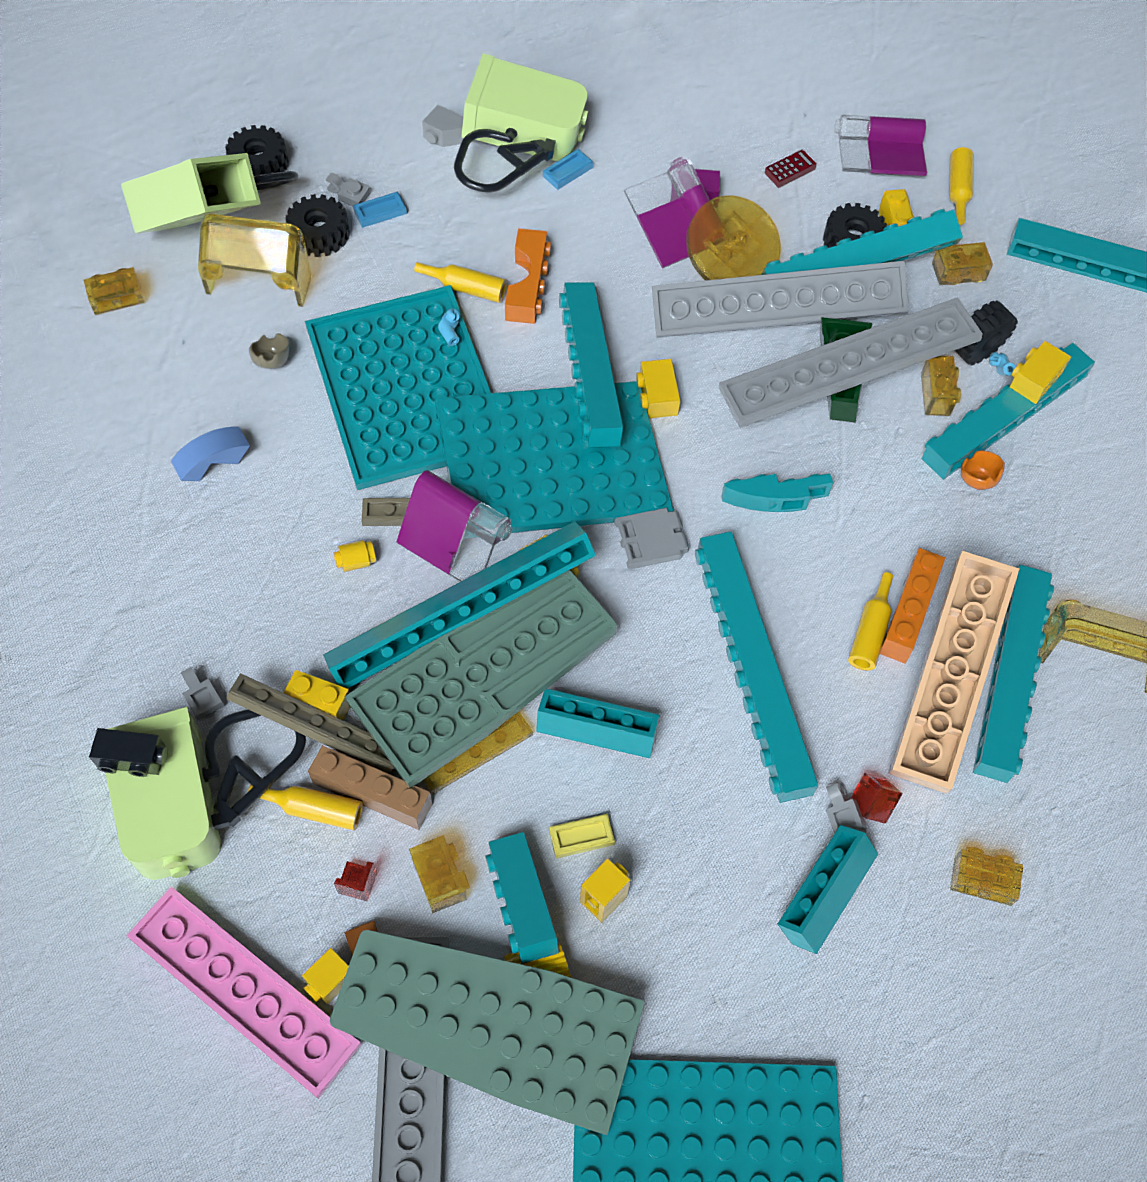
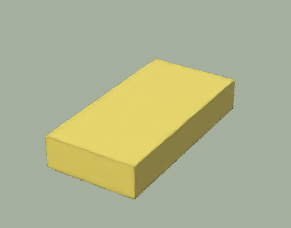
(581, 836)

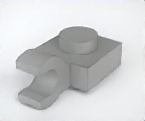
(349, 192)
(200, 696)
(844, 811)

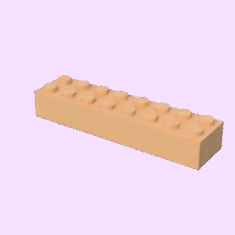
(954, 672)

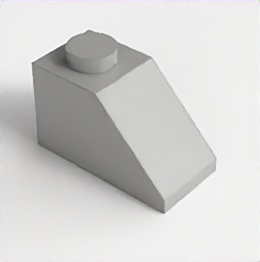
(443, 127)

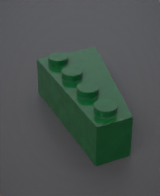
(843, 404)

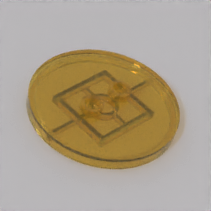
(731, 239)

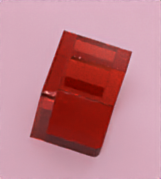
(876, 797)
(356, 880)

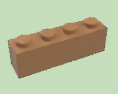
(371, 786)

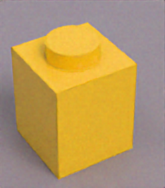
(325, 977)

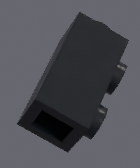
(128, 751)

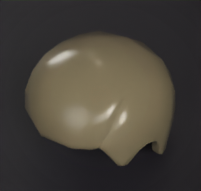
(270, 352)

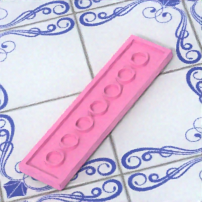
(244, 991)

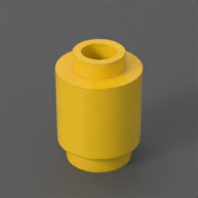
(354, 555)

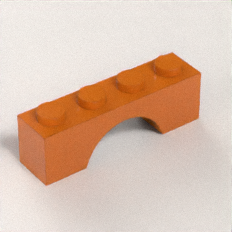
(522, 298)
(912, 606)

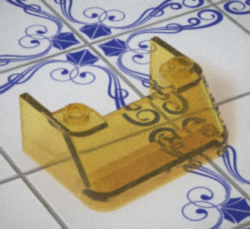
(254, 247)
(1096, 630)

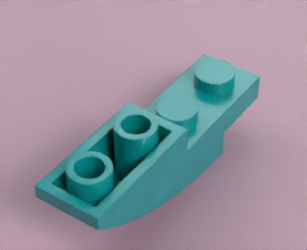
(769, 495)

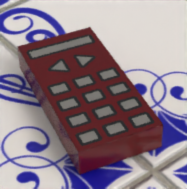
(790, 168)

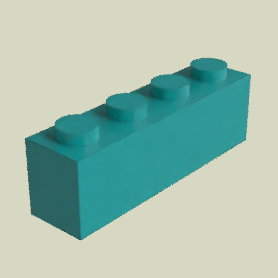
(597, 723)
(828, 889)
(523, 898)

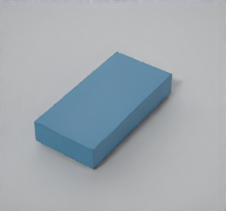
(567, 169)
(379, 209)

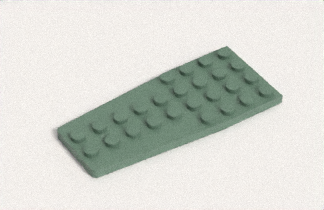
(479, 675)
(493, 1025)

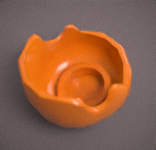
(982, 470)

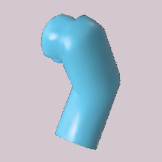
(447, 326)
(1003, 364)

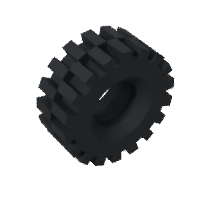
(253, 140)
(851, 219)
(324, 237)
(996, 326)

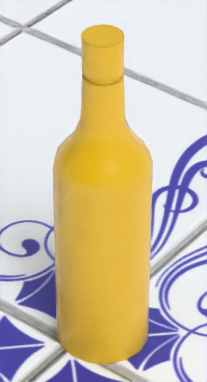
(961, 180)
(467, 281)
(872, 628)
(317, 806)

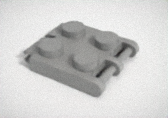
(653, 537)

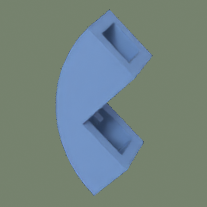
(217, 446)

